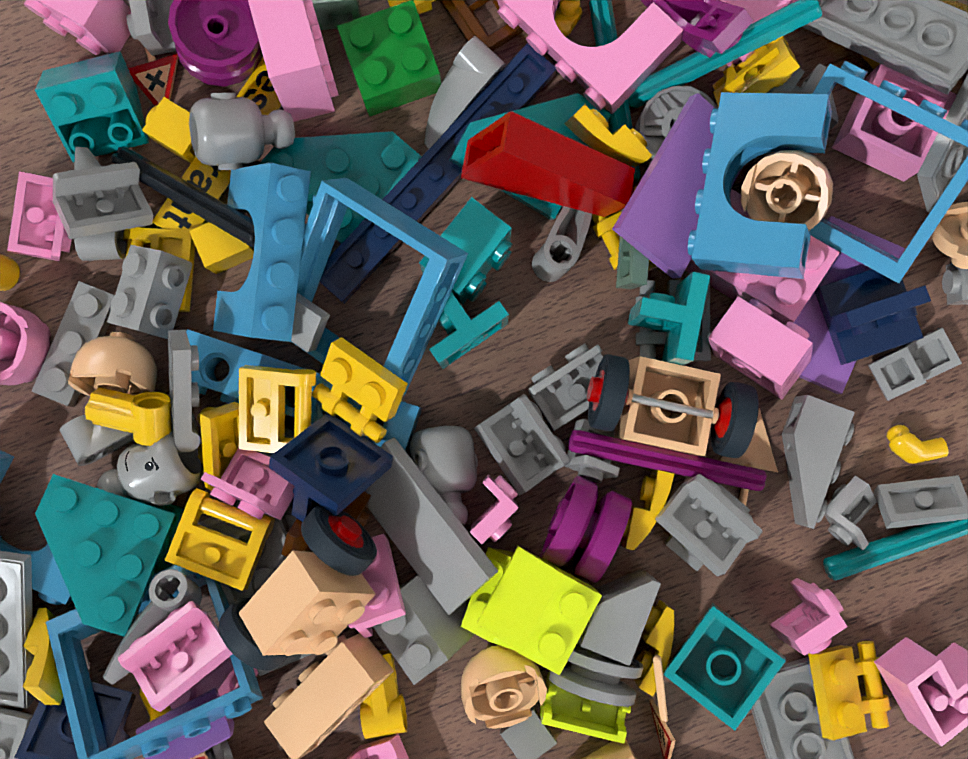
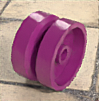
(215, 39)
(591, 530)

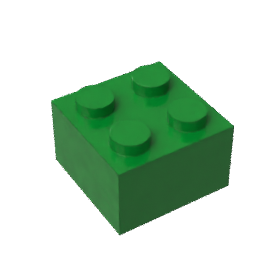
(390, 57)

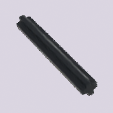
(189, 196)

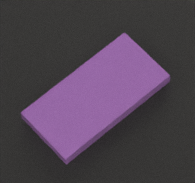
(663, 203)
(825, 366)

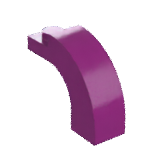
(706, 24)

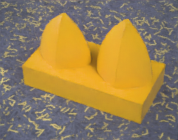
(218, 437)

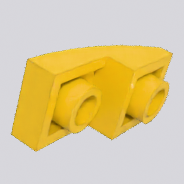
(623, 144)
(641, 520)
(659, 635)
(42, 674)

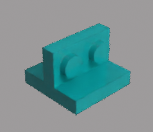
(676, 316)
(467, 332)

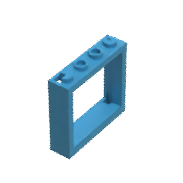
(926, 114)
(434, 286)
(85, 723)

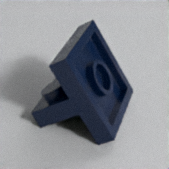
(870, 314)
(329, 466)
(50, 730)

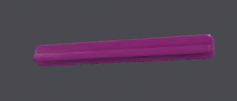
(666, 460)

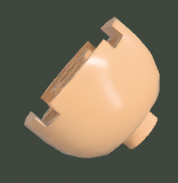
(788, 189)
(113, 364)
(501, 687)

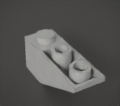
(812, 450)

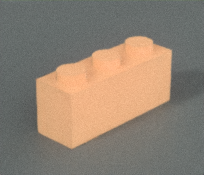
(327, 695)

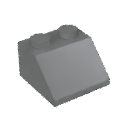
(620, 616)
(425, 634)

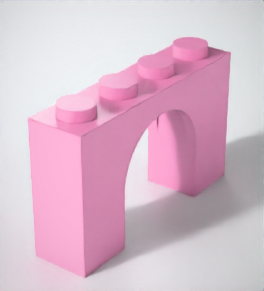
(605, 71)

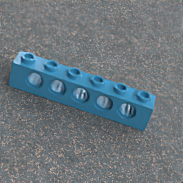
(213, 351)

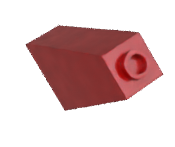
(547, 166)

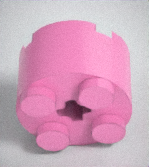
(22, 345)

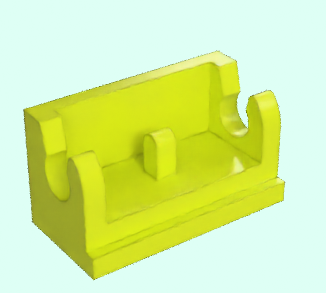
(583, 715)

